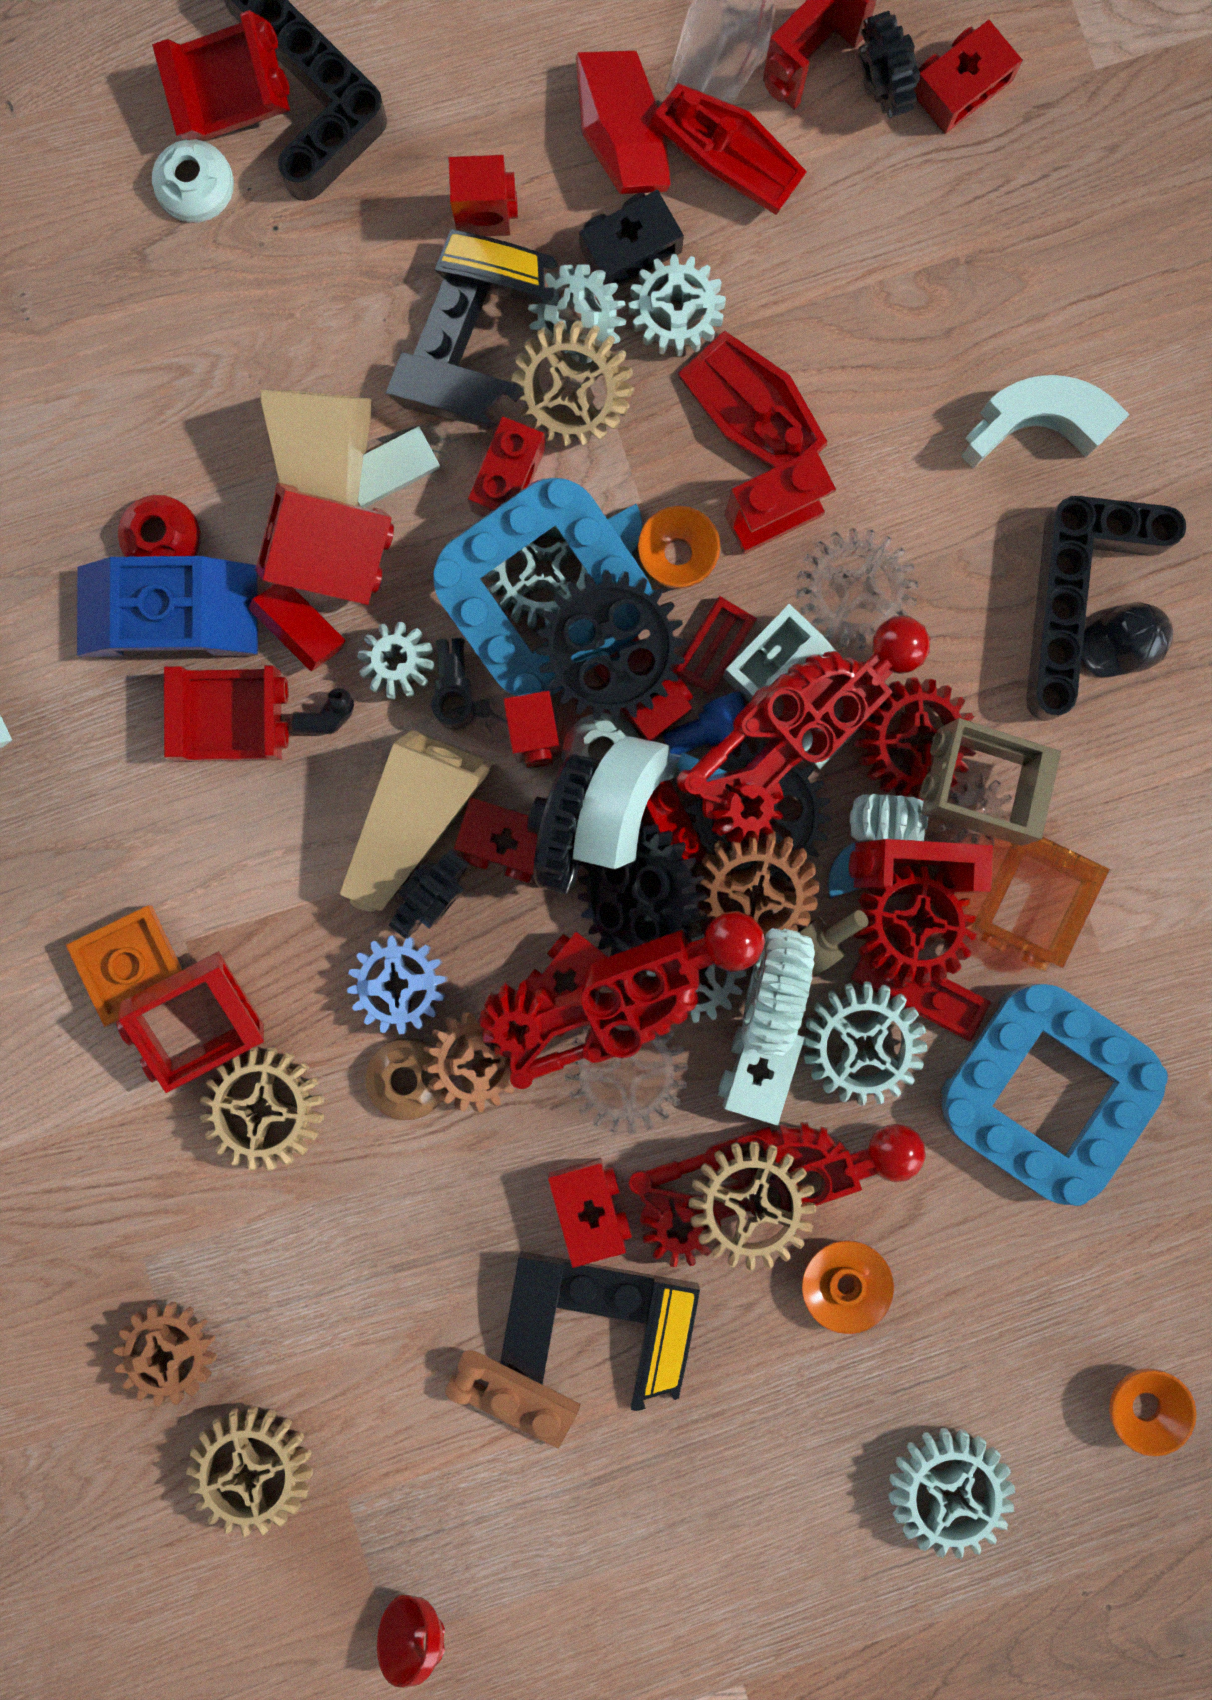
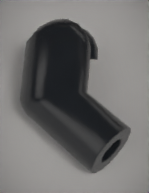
(330, 716)

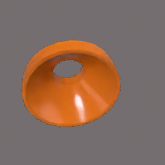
(684, 525)
(1167, 1427)

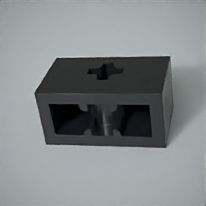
(640, 218)

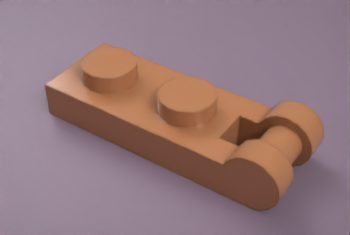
(512, 1398)

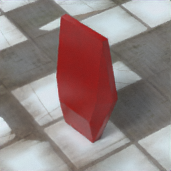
(616, 121)
(729, 146)
(752, 402)

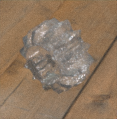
(966, 797)

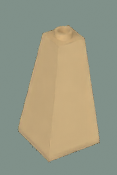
(318, 441)
(412, 808)

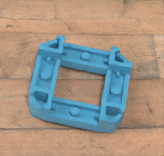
(500, 536)
(1109, 1131)

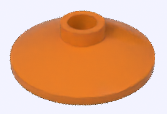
(861, 1305)

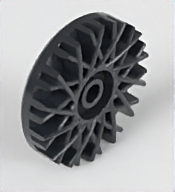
(556, 822)

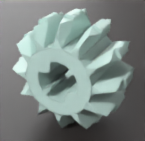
(387, 648)
(887, 818)

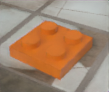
(123, 960)

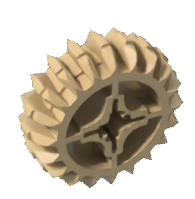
(563, 365)
(259, 1128)
(738, 1244)
(256, 1508)

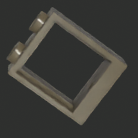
(1033, 787)

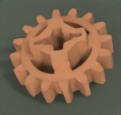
(475, 1079)
(167, 1372)

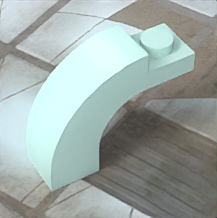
(1052, 401)
(617, 799)

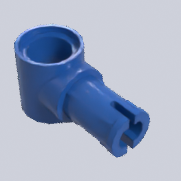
(711, 727)

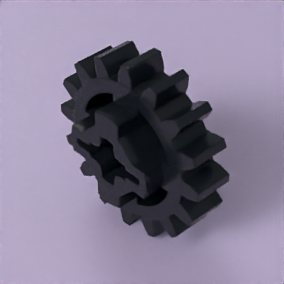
(889, 64)
(428, 894)

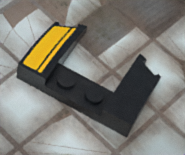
(470, 270)
(660, 1302)

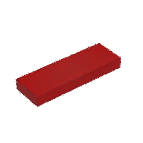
(942, 1004)

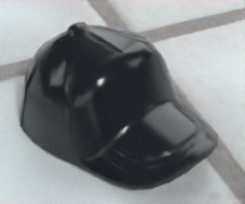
(1127, 640)

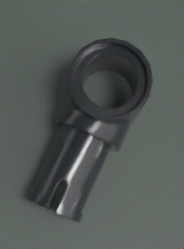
(452, 683)

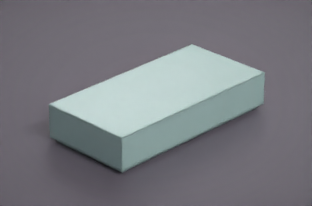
(395, 466)

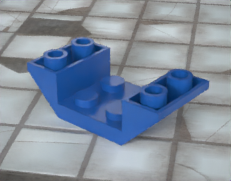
(166, 606)

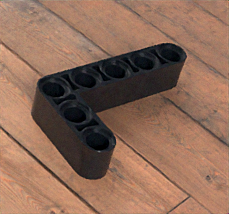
(340, 100)
(1074, 588)

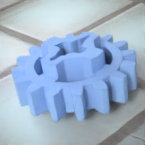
(395, 962)

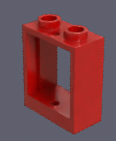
(155, 1062)

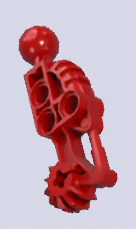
(808, 705)
(526, 1020)
(893, 1154)

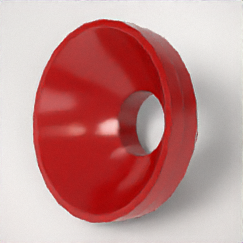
(181, 533)
(402, 1638)

